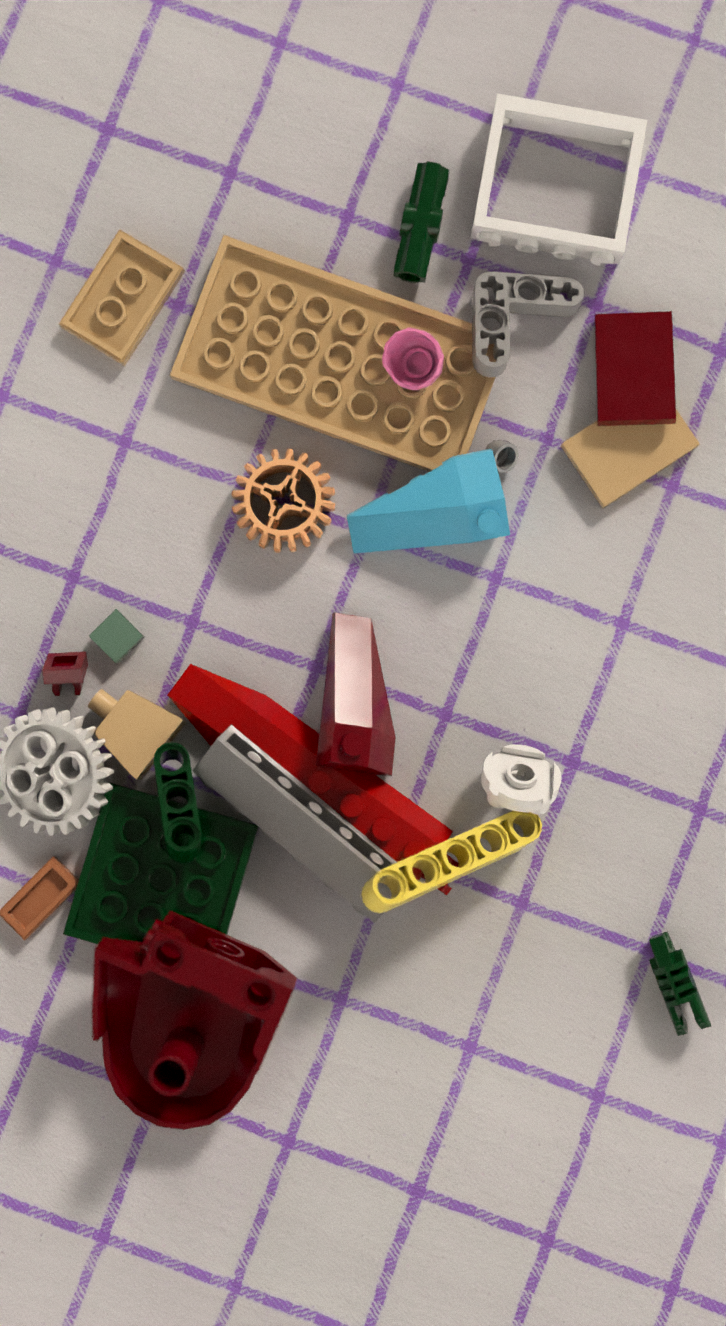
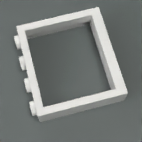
(571, 123)

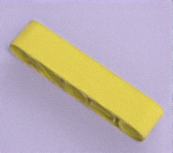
(437, 868)

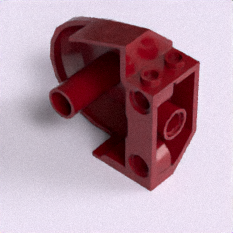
(185, 1019)

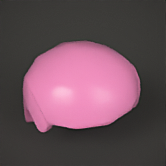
(413, 358)

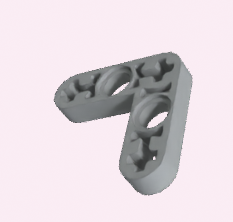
(508, 301)

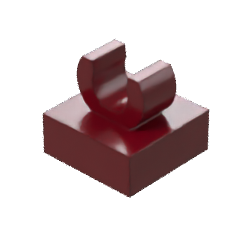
(64, 669)

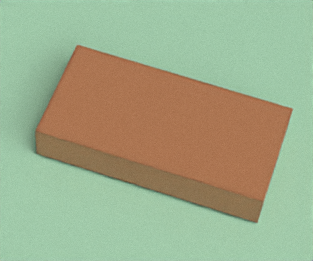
(39, 898)

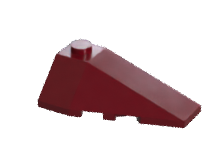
(355, 709)

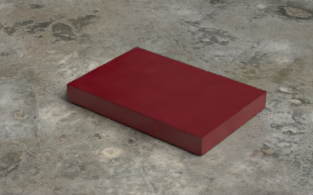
(635, 368)

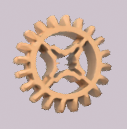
(297, 470)

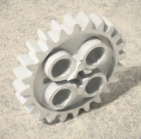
(79, 790)

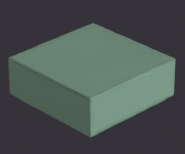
(116, 636)

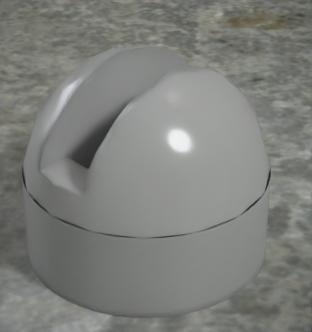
(505, 454)

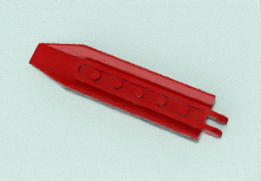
(359, 797)

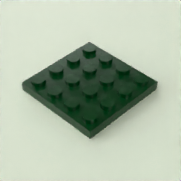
(134, 881)

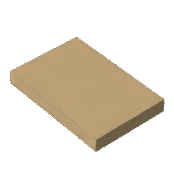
(122, 297)
(623, 457)

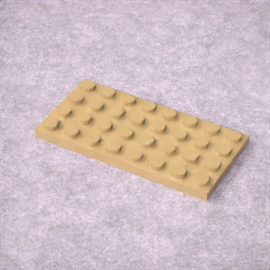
(314, 352)

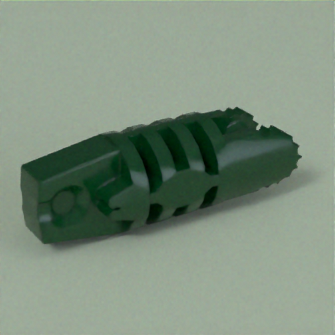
(676, 983)

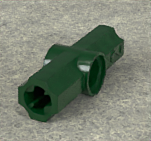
(421, 222)

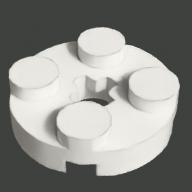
(506, 791)

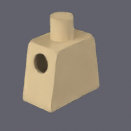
(134, 729)

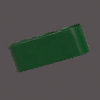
(175, 784)

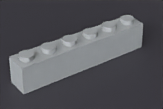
(293, 817)

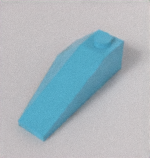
(444, 507)

